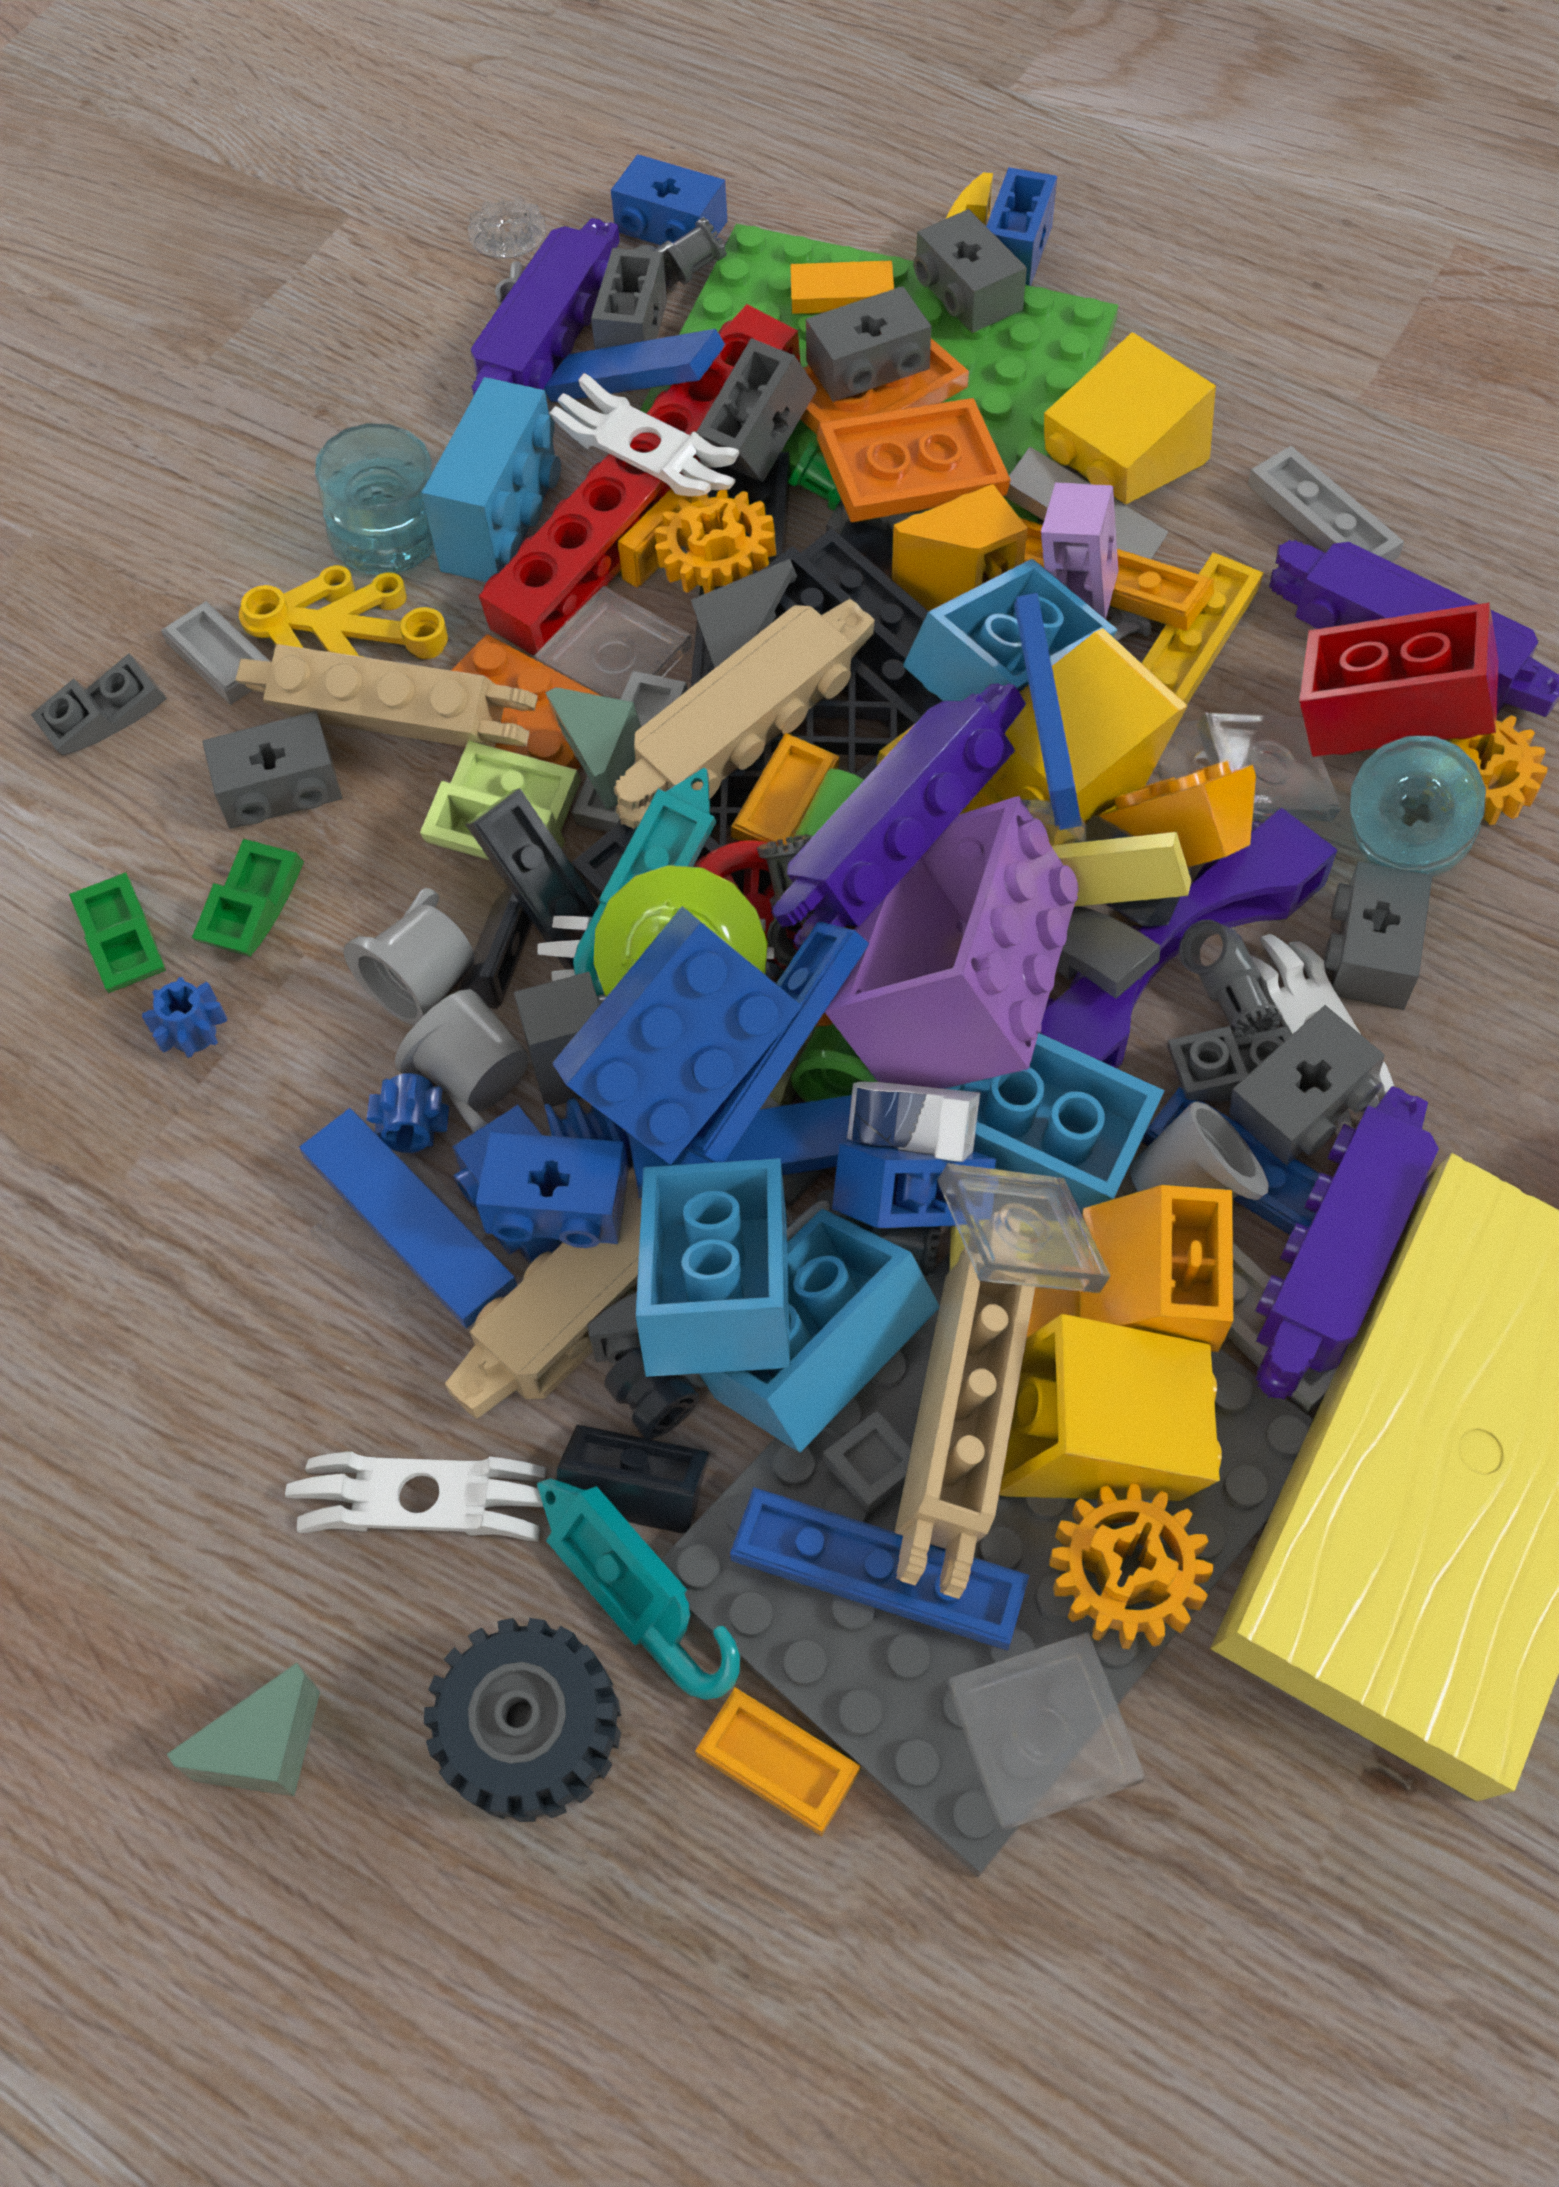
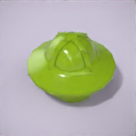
(651, 900)

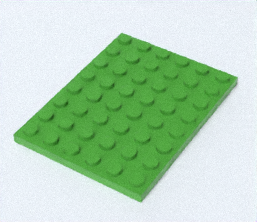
(1013, 364)

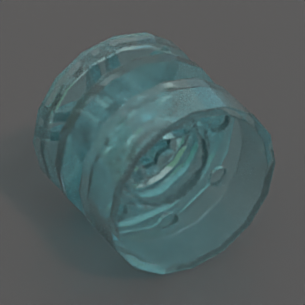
(373, 497)
(1411, 774)

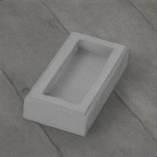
(212, 649)

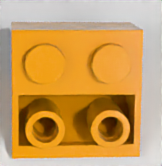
(957, 546)
(1205, 808)
(1166, 1262)

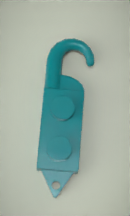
(668, 834)
(632, 1584)

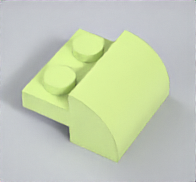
(483, 779)

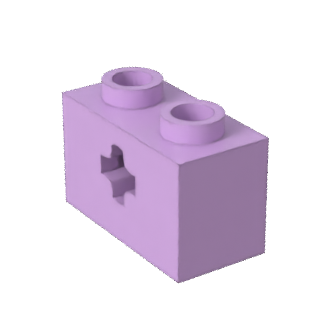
(1082, 542)

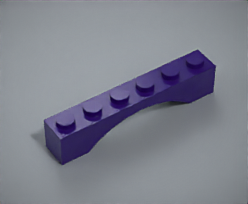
(1252, 885)

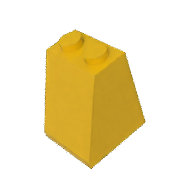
(1133, 421)
(1113, 725)
(1111, 1411)

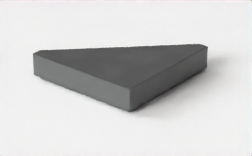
(741, 609)

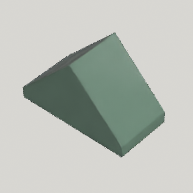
(599, 735)
(258, 1740)

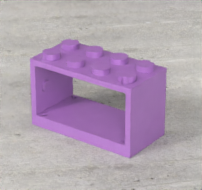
(961, 955)

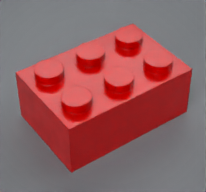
(1400, 680)

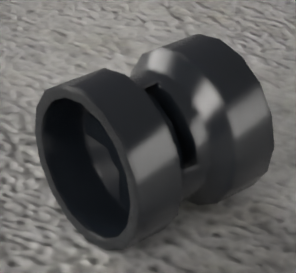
(656, 1401)

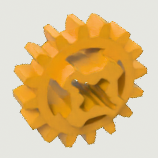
(715, 541)
(1507, 767)
(1156, 1578)

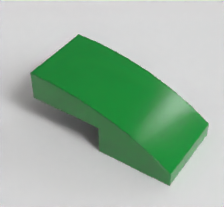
(251, 900)
(117, 932)

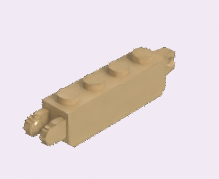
(388, 696)
(744, 703)
(542, 1324)
(962, 1424)

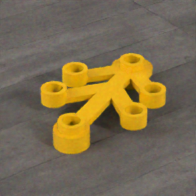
(273, 615)

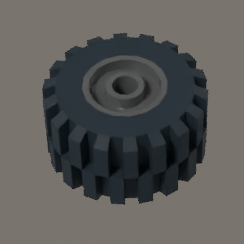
(523, 1720)

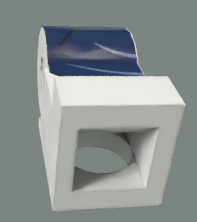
(914, 1118)

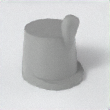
(412, 960)
(464, 1053)
(1201, 1153)

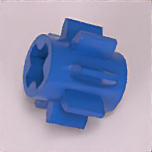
(184, 1017)
(408, 1112)

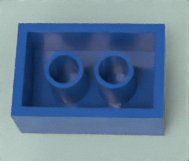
(675, 1036)

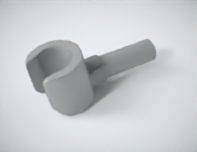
(506, 285)

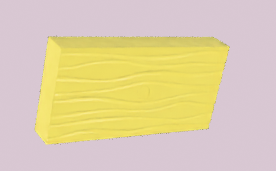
(1422, 1515)

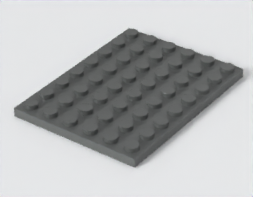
(882, 1679)

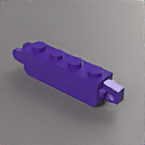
(546, 307)
(1360, 586)
(899, 811)
(1347, 1244)

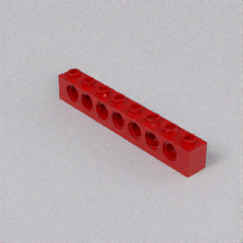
(579, 542)

